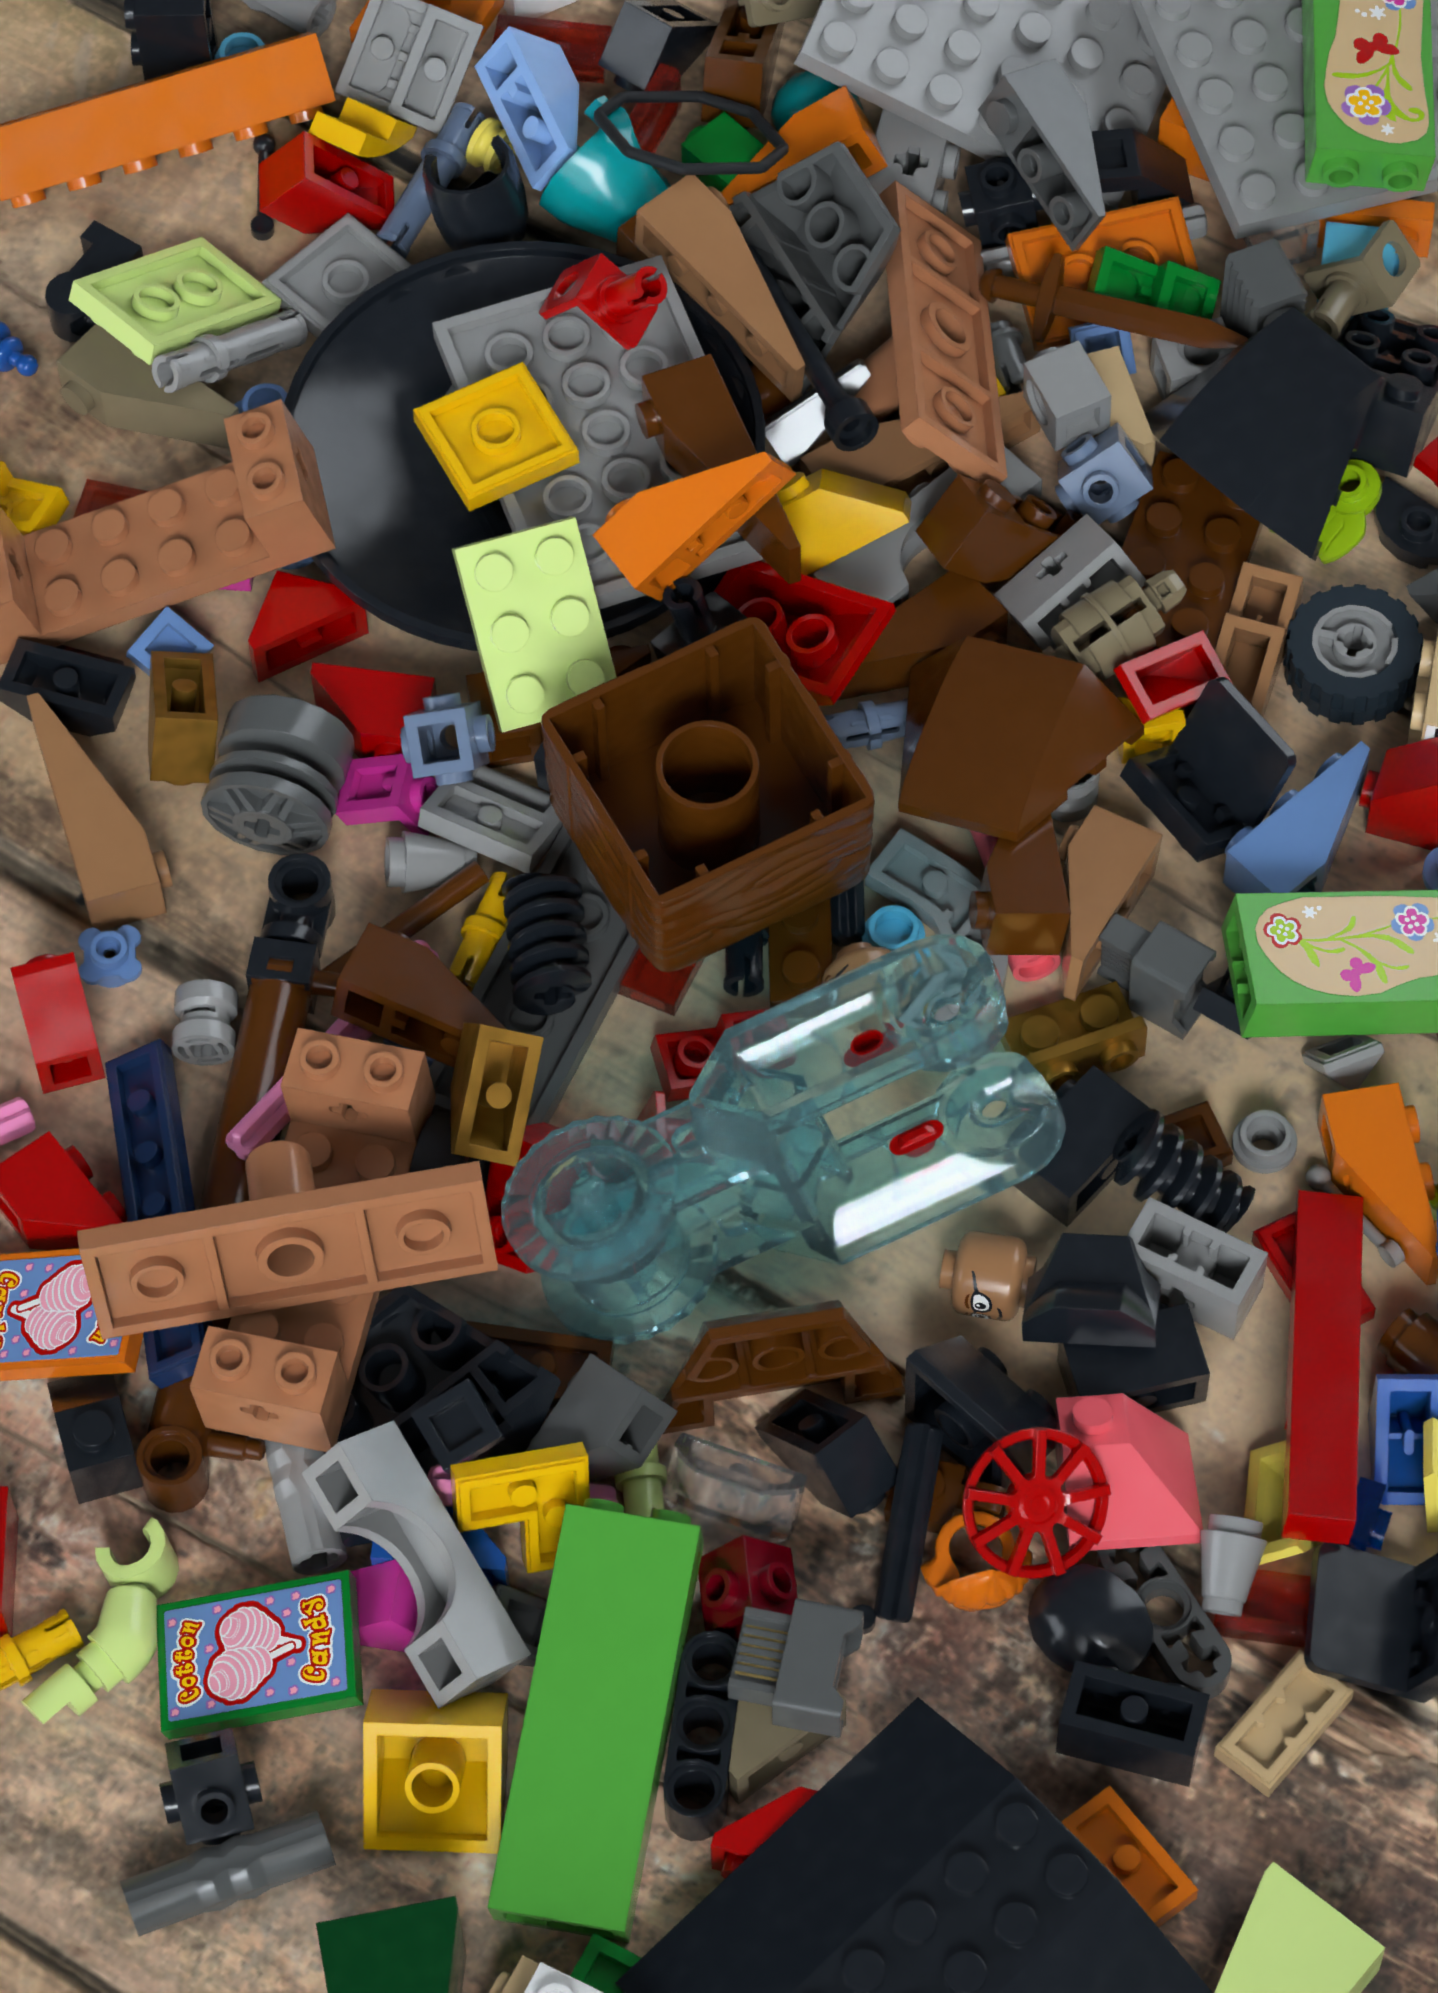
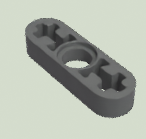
(1204, 1642)

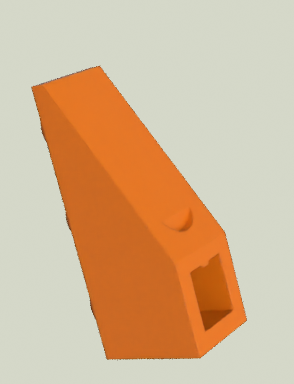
(1373, 1155)

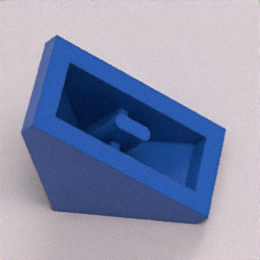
(1396, 1433)

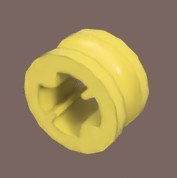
(479, 148)

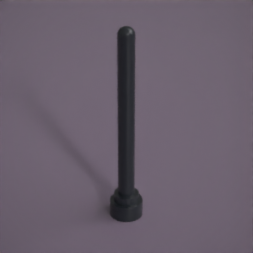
(847, 418)

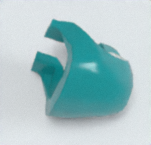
(599, 184)

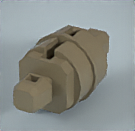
(1099, 612)

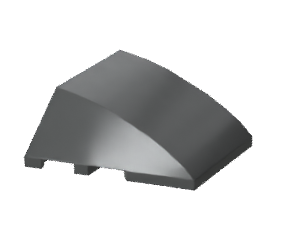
(820, 239)

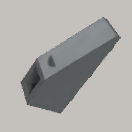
(1051, 144)

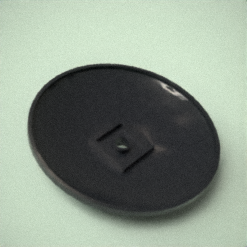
(380, 480)

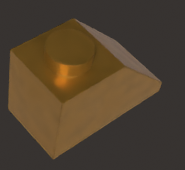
(182, 717)
(492, 1092)

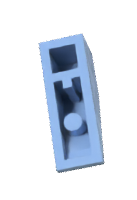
(534, 101)

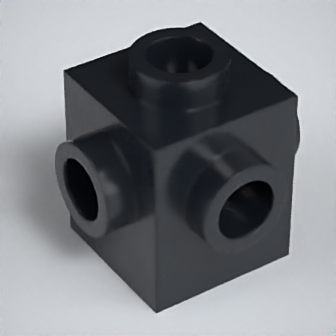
(997, 201)
(209, 1788)

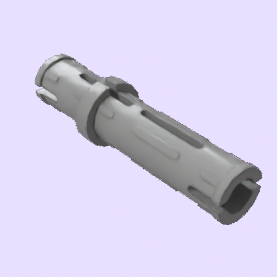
(213, 356)

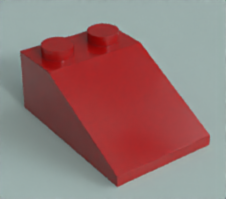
(813, 621)

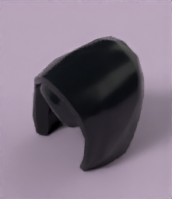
(484, 211)

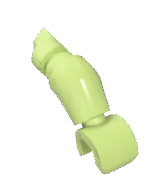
(124, 1633)

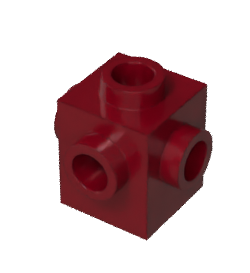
(744, 1575)

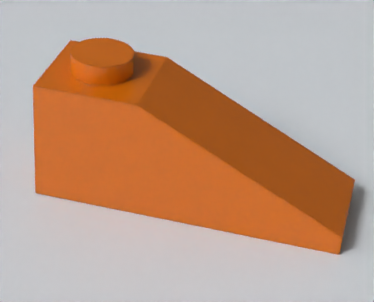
(811, 130)
(681, 523)

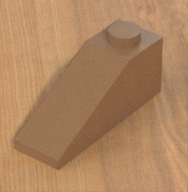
(1104, 874)

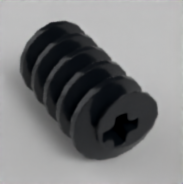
(545, 942)
(1179, 1172)

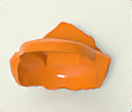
(975, 1591)

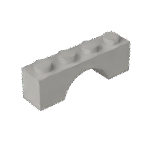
(881, 564)
(381, 1493)

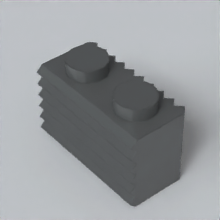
(1259, 288)

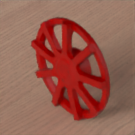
(1037, 1503)

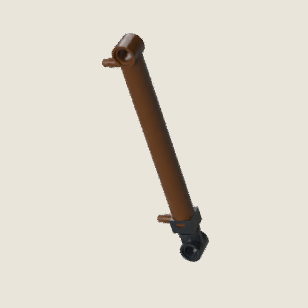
(283, 988)

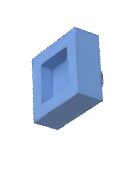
(170, 634)

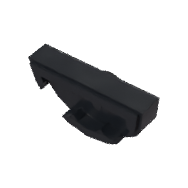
(1407, 525)

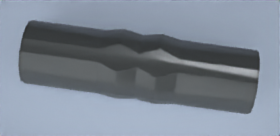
(227, 1873)

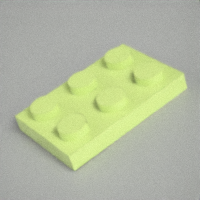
(172, 298)
(534, 619)

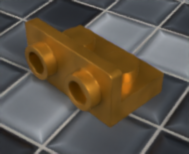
(1073, 1036)

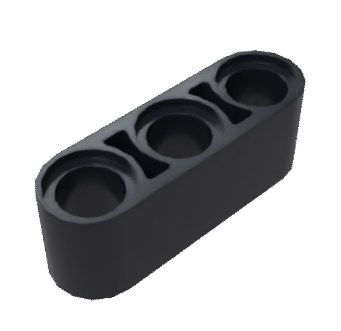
(695, 1765)

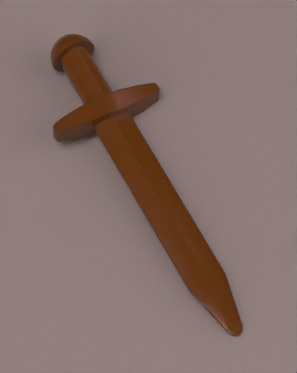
(1054, 299)

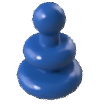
(12, 354)

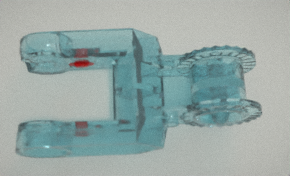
(647, 1212)

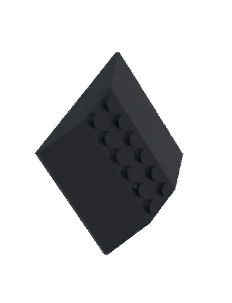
(917, 1878)

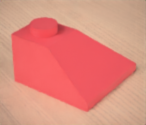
(1146, 1468)

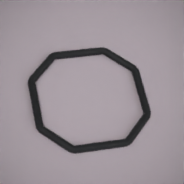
(677, 167)

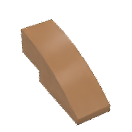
(1256, 630)

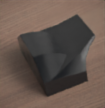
(78, 685)
(1092, 1295)

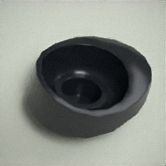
(1090, 1619)

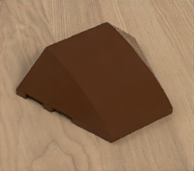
(1004, 736)
(775, 1354)

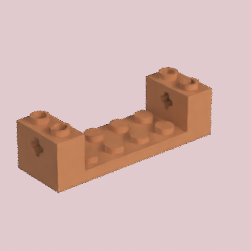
(170, 540)
(294, 1367)

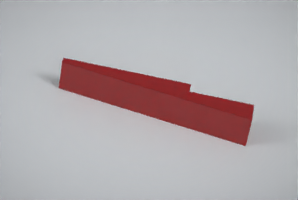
(1323, 1369)

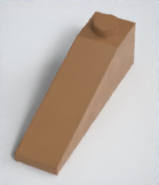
(716, 268)
(901, 465)
(105, 840)

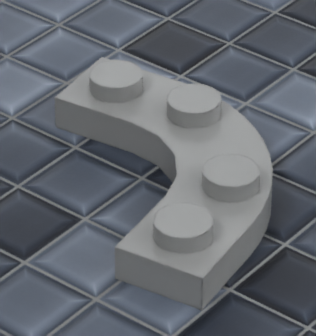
(931, 888)

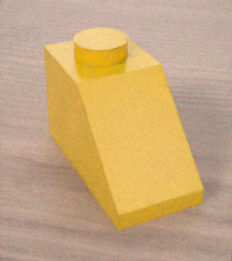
(839, 514)

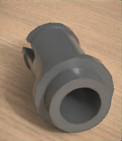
(1008, 355)

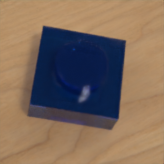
(1371, 1520)

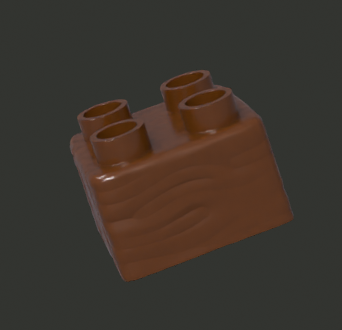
(708, 795)

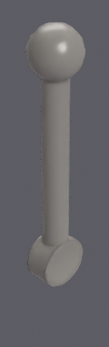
(1319, 1178)

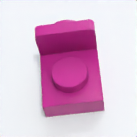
(383, 792)

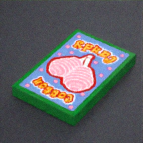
(259, 1655)

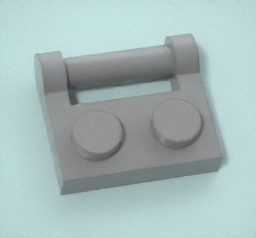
(494, 818)

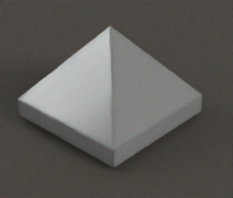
(1345, 1059)

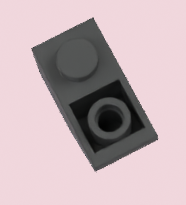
(610, 1416)

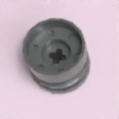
(278, 774)

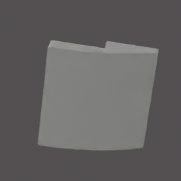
(409, 60)

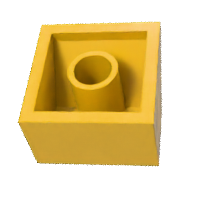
(434, 1772)

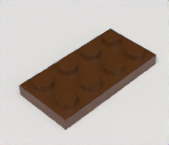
(1197, 534)

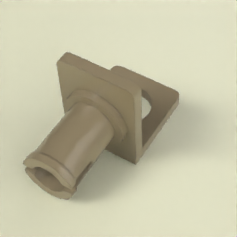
(1360, 282)

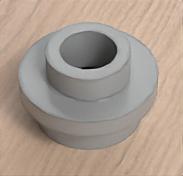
(1267, 1126)

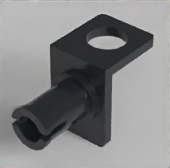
(693, 616)

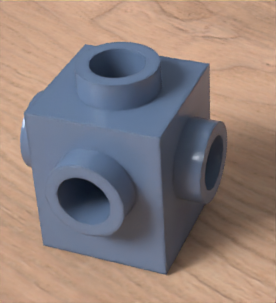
(1103, 475)
(427, 748)

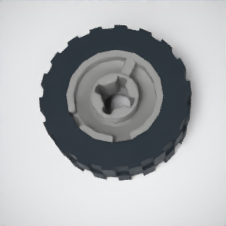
(1345, 685)

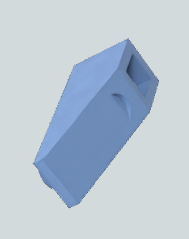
(1302, 834)

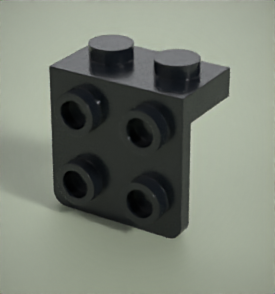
(1215, 773)
(1374, 1621)

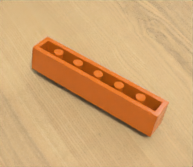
(162, 115)

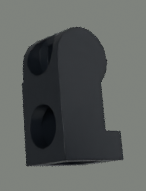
(101, 251)

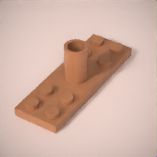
(941, 344)
(287, 1244)

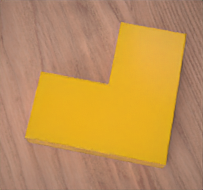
(523, 1489)

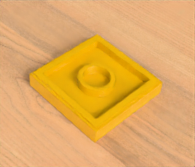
(496, 436)

